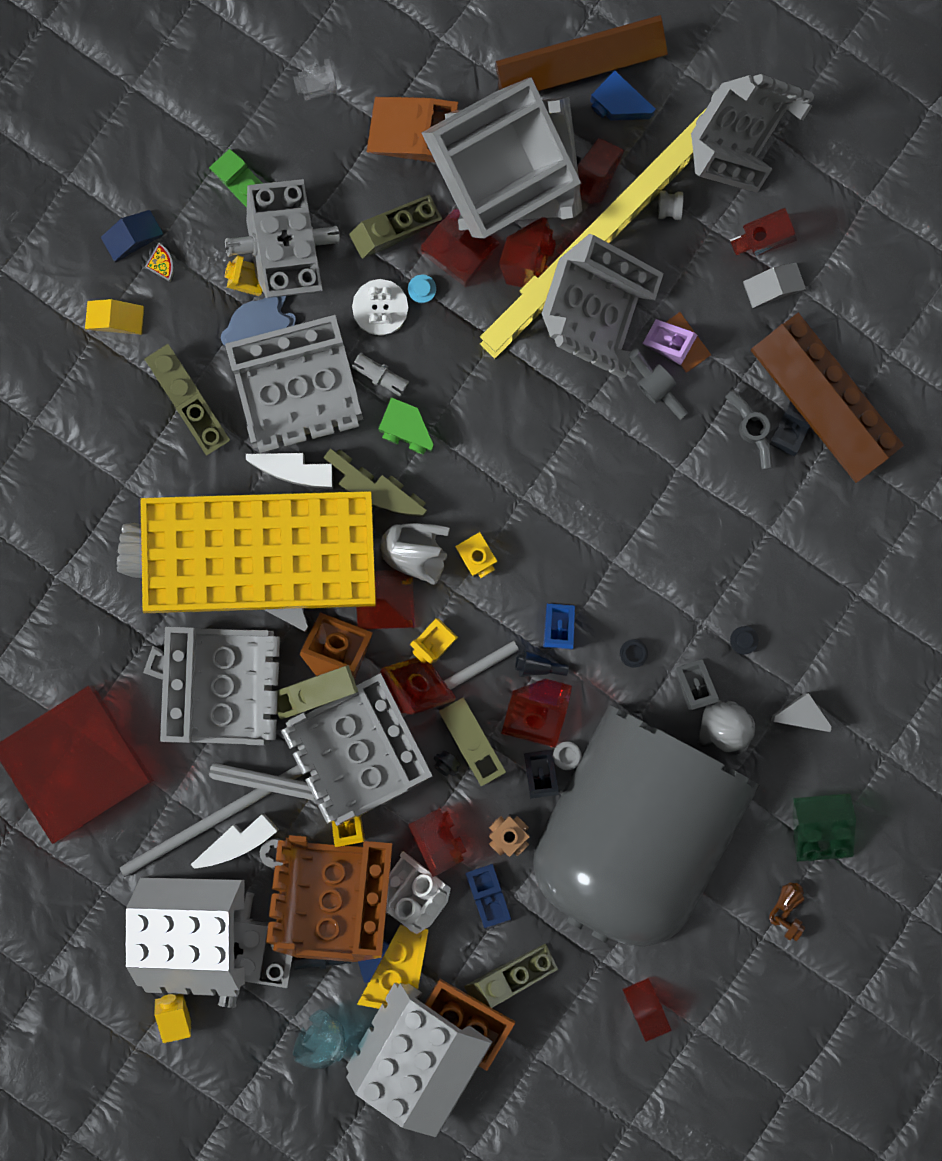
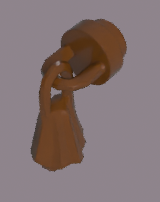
(790, 897)

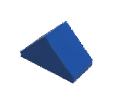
(559, 626)

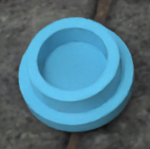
(422, 288)

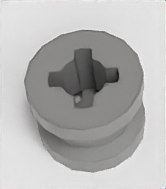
(670, 205)
(266, 851)

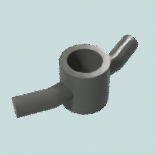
(657, 384)
(747, 414)

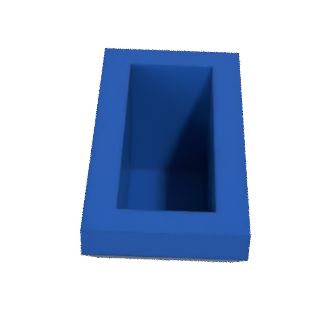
(620, 101)

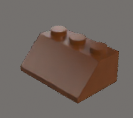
(467, 1011)

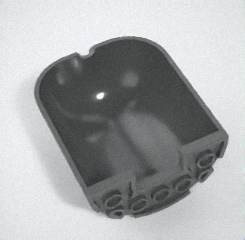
(638, 832)

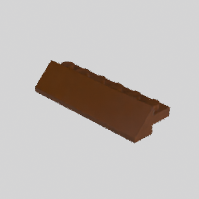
(586, 55)
(827, 397)

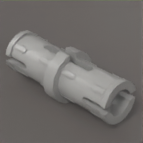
(380, 374)

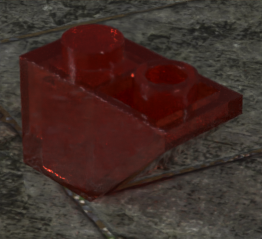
(598, 170)

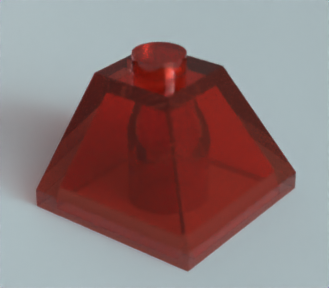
(392, 602)
(416, 686)
(538, 712)

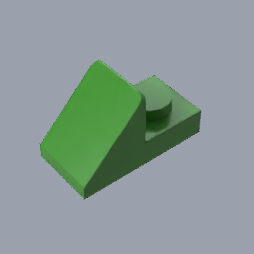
(234, 175)

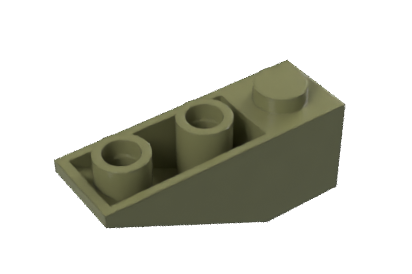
(394, 226)
(315, 692)
(472, 741)
(512, 977)

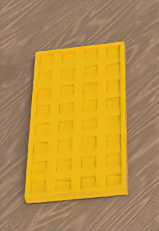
(257, 552)

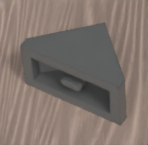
(696, 685)

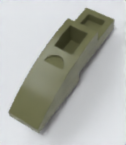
(187, 399)
(385, 493)

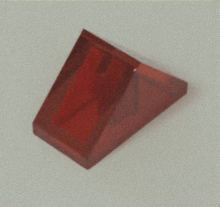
(647, 1009)

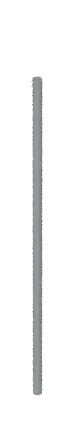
(292, 773)

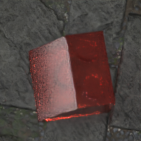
(457, 250)
(437, 841)

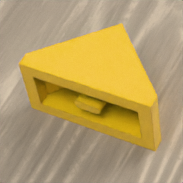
(114, 316)
(348, 832)

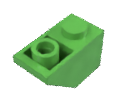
(405, 424)

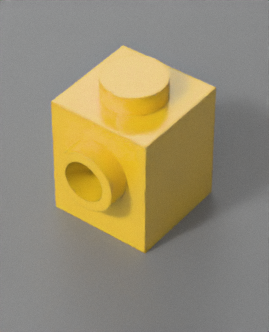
(477, 555)
(172, 1017)

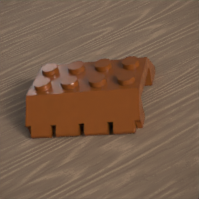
(329, 900)

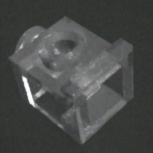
(315, 81)

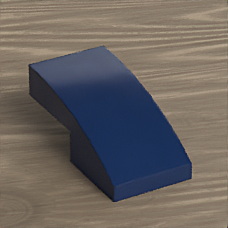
(488, 896)

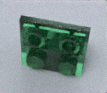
(824, 827)

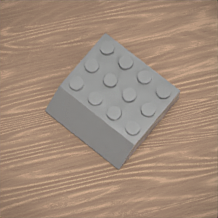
(501, 158)

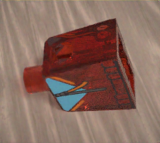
(778, 231)

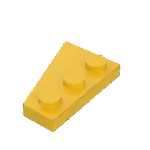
(399, 964)

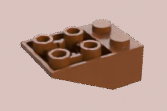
(399, 125)

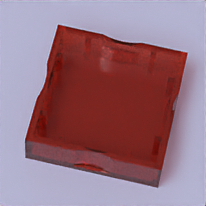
(72, 764)

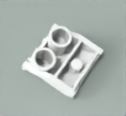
(415, 895)

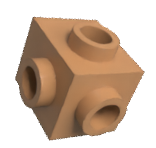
(502, 826)

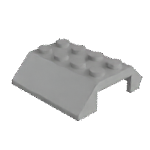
(739, 125)
(595, 301)
(295, 383)
(219, 686)
(356, 752)
(184, 936)
(414, 1062)

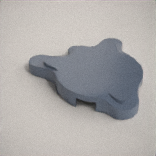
(257, 318)

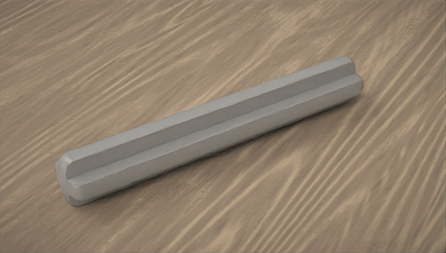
(260, 781)

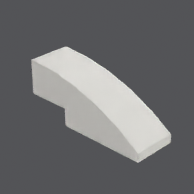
(292, 468)
(236, 843)

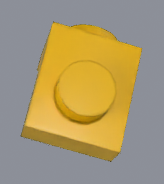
(242, 276)
(433, 642)

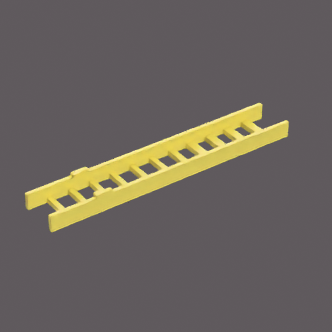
(605, 227)

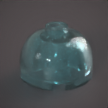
(321, 1042)

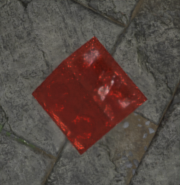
(527, 253)

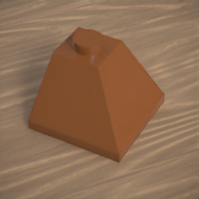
(335, 645)

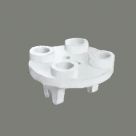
(380, 293)

